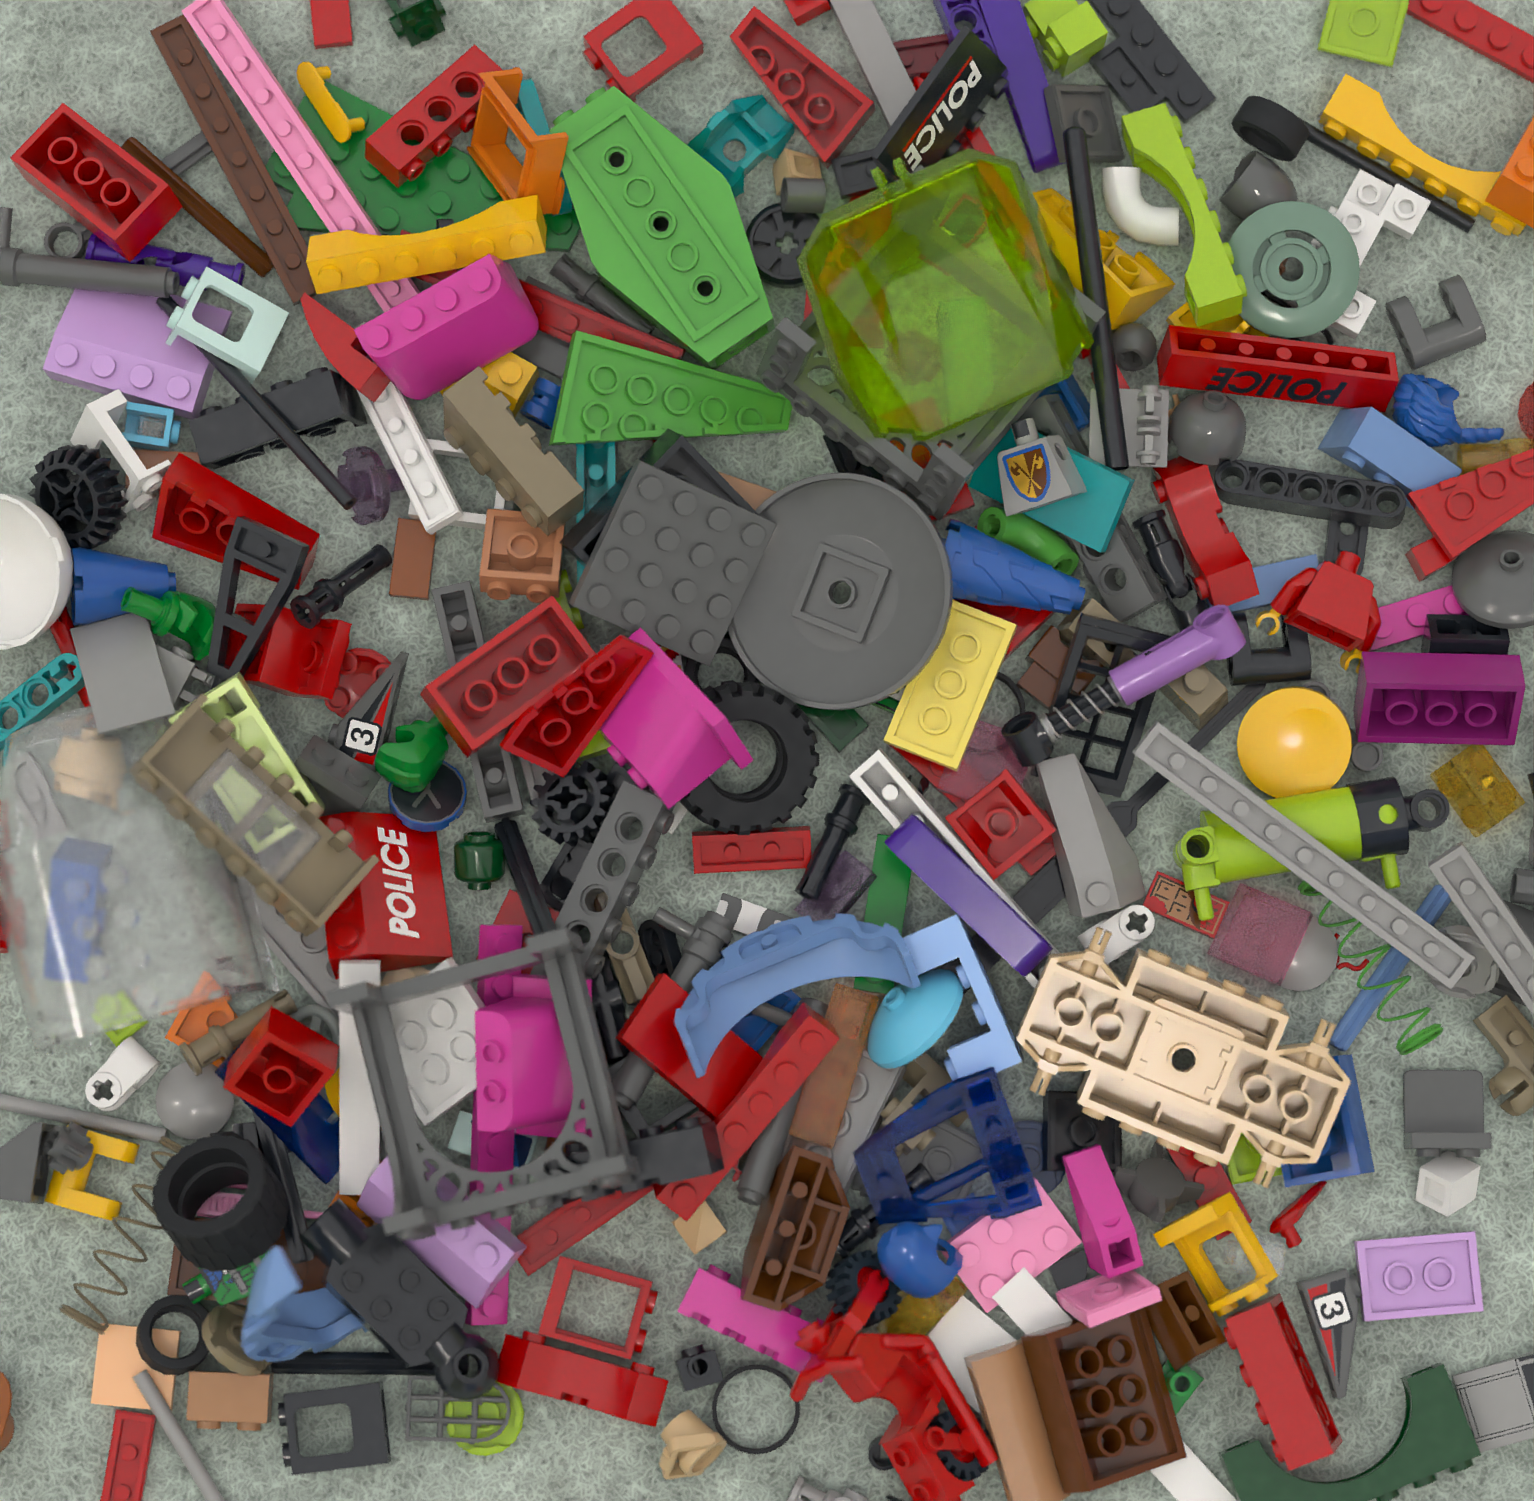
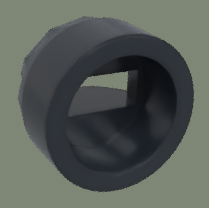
(874, 1455)

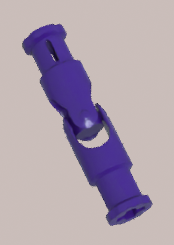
(184, 263)

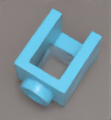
(151, 427)

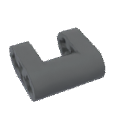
(1442, 339)

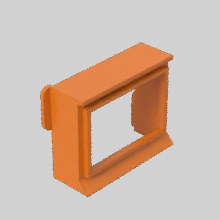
(488, 148)

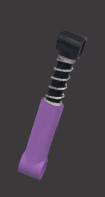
(1210, 637)

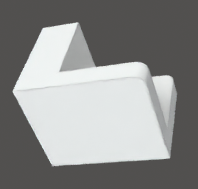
(1447, 1183)

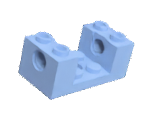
(992, 1047)

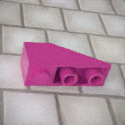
(1101, 1214)

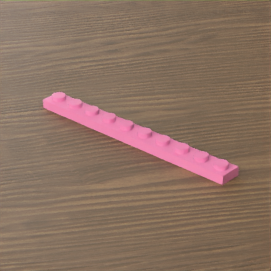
(287, 132)

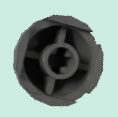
(1208, 428)

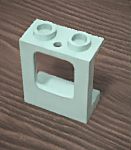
(258, 338)

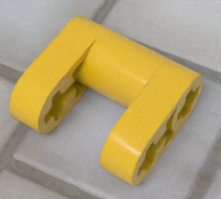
(69, 1188)

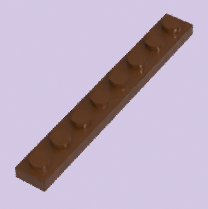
(236, 155)

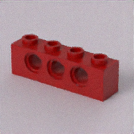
(403, 162)

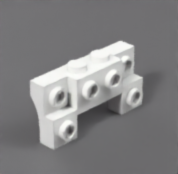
(1363, 212)

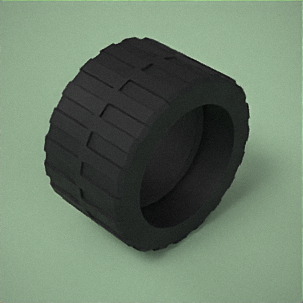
(243, 1230)

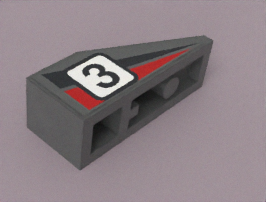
(371, 717)
(1333, 1317)

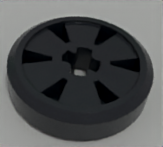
(770, 227)

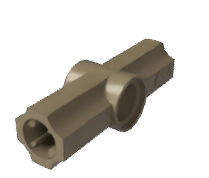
(630, 968)

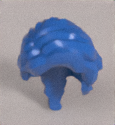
(1427, 412)

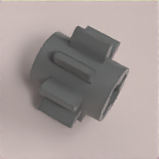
(67, 1147)

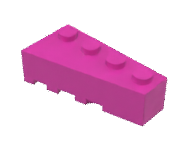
(719, 1307)

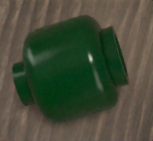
(479, 859)

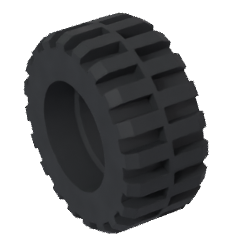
(791, 771)

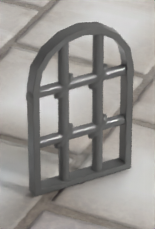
(441, 1420)

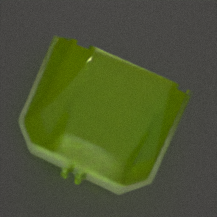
(942, 296)

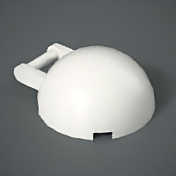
(33, 571)

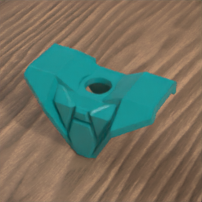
(751, 123)

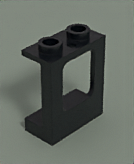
(367, 1420)

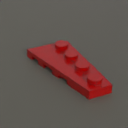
(1476, 503)

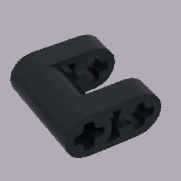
(1271, 664)

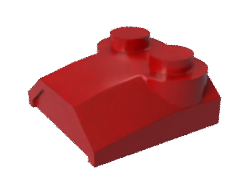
(1001, 824)

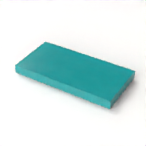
(1084, 517)

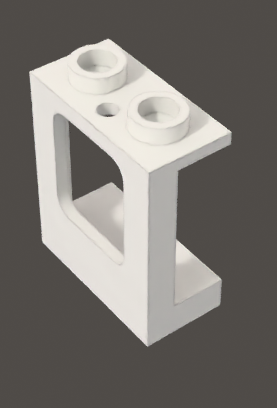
(98, 425)

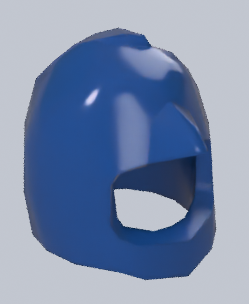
(911, 1258)

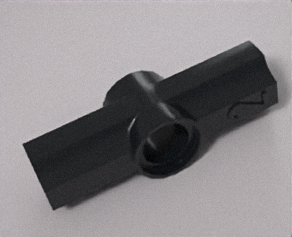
(608, 1011)

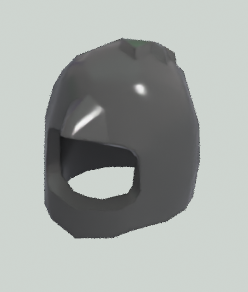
(1257, 185)

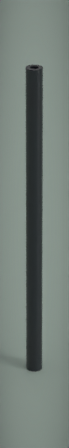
(274, 421)

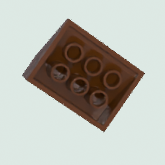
(1103, 1400)

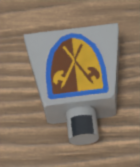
(1036, 470)

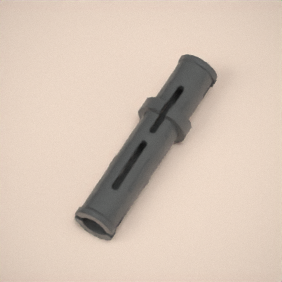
(596, 294)

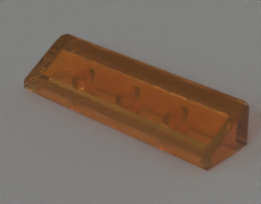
(830, 1083)

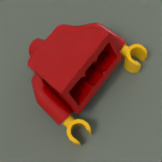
(1330, 605)

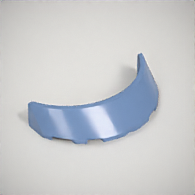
(781, 960)
(285, 1323)

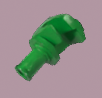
(177, 613)
(414, 756)

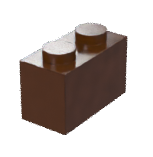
(1184, 1322)

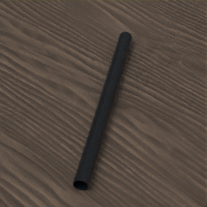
(1095, 289)

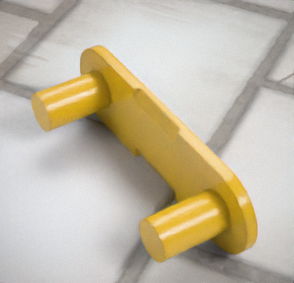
(330, 111)

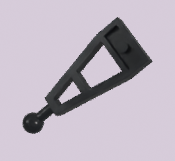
(271, 553)

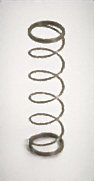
(80, 1317)

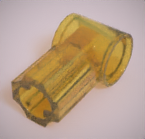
(1478, 455)

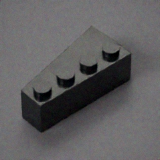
(308, 407)
(662, 1157)

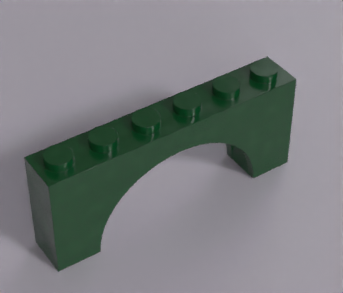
(1430, 1441)

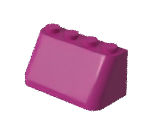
(451, 328)

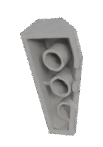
(1091, 851)

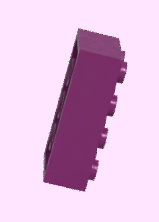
(1438, 698)

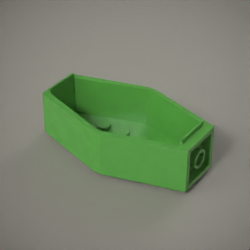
(663, 269)

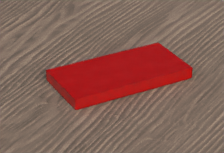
(655, 1040)

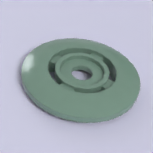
(1327, 276)

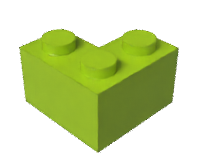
(1066, 32)

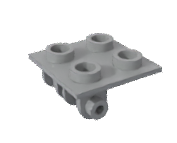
(1144, 425)

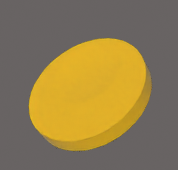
(1294, 742)

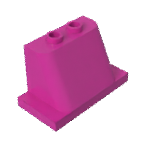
(669, 730)
(523, 1063)

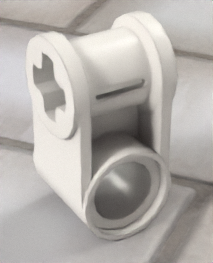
(1121, 937)
(127, 1069)

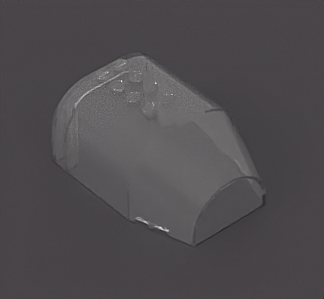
(108, 894)

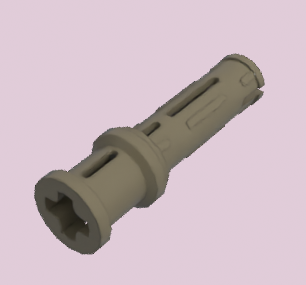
(221, 1040)

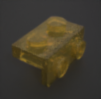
(1477, 789)

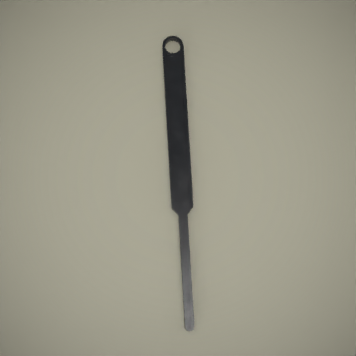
(1047, 888)

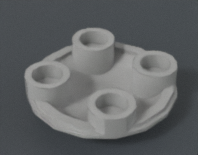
(1313, 960)
(192, 1103)

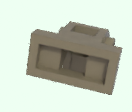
(924, 1077)

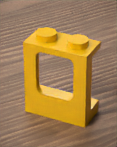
(1204, 1223)

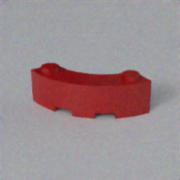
(1214, 554)
(581, 1379)

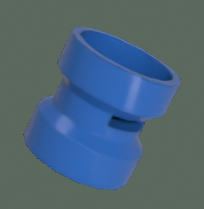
(543, 404)

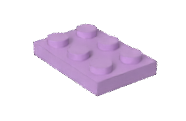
(1418, 1276)

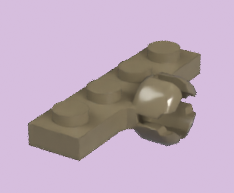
(1514, 1042)

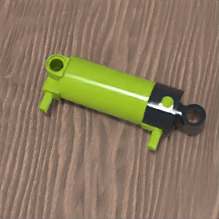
(1353, 821)

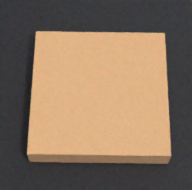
(120, 1361)

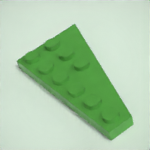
(637, 395)

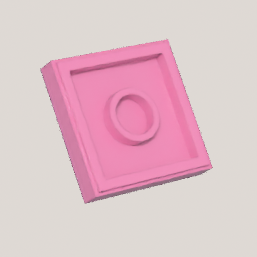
(1106, 1299)

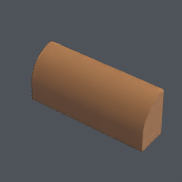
(1015, 1423)

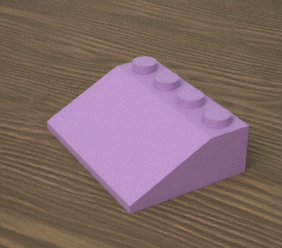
(120, 344)

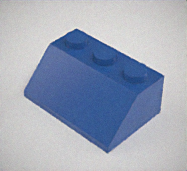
(1347, 1145)

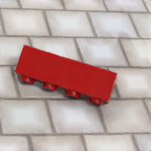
(1283, 1382)

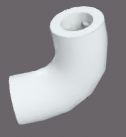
(1132, 213)

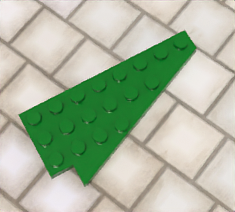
(446, 189)

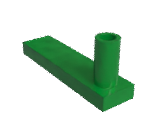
(885, 903)

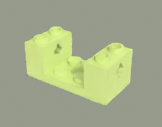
(239, 705)

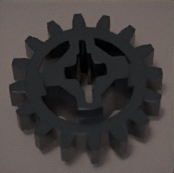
(575, 805)

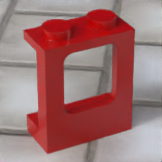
(670, 27)

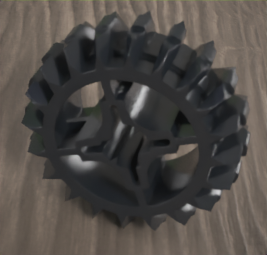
(87, 496)

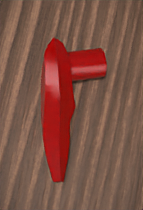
(1291, 1214)

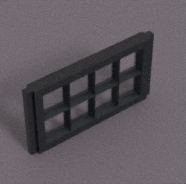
(1123, 637)

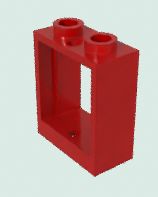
(557, 1297)

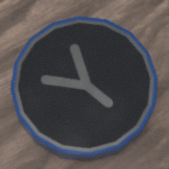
(435, 805)

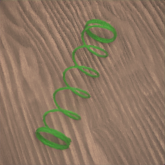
(1415, 1041)

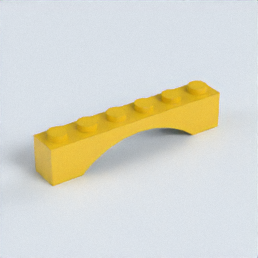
(1362, 118)
(357, 259)

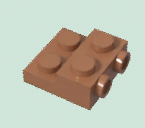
(519, 558)

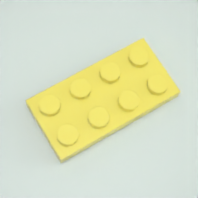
(952, 689)

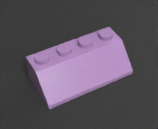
(465, 1258)

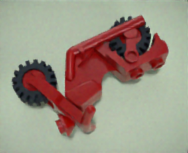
(929, 1450)

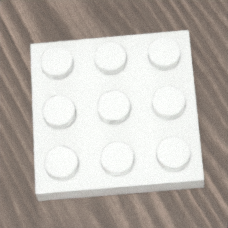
(438, 1046)

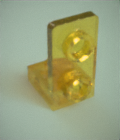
(921, 1314)

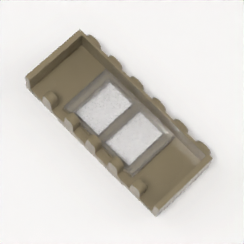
(251, 818)

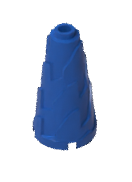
(1005, 576)

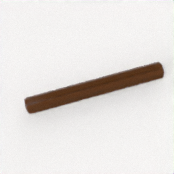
(203, 211)

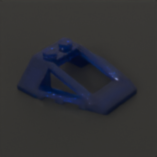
(998, 1140)

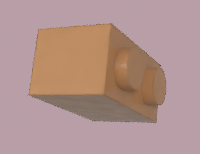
(229, 1398)

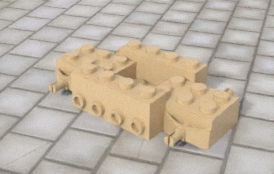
(1125, 1043)

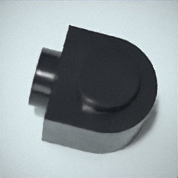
(698, 1368)

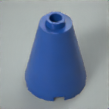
(103, 579)

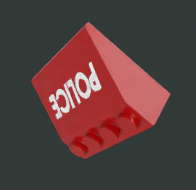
(399, 905)

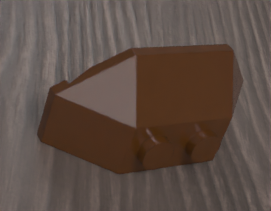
(794, 1231)

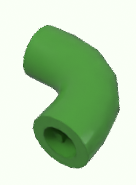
(1030, 537)

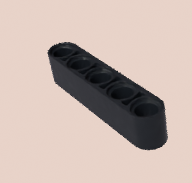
(1324, 507)

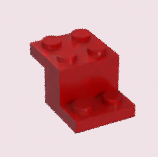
(294, 657)

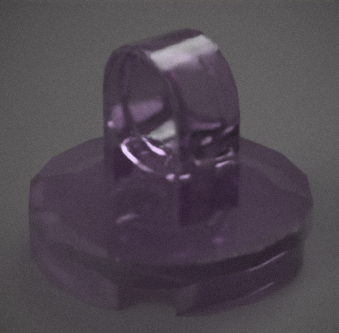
(369, 483)

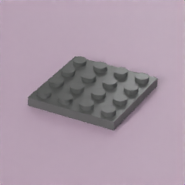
(672, 562)

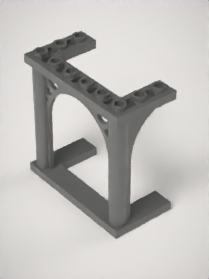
(934, 488)
(415, 1199)

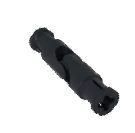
(1168, 562)

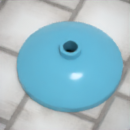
(913, 1018)

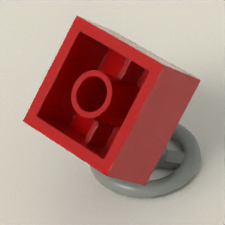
(285, 1062)

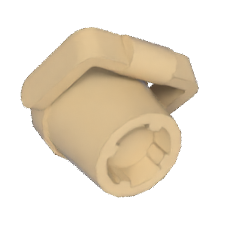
(690, 1444)

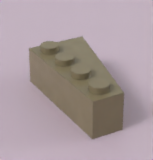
(509, 454)

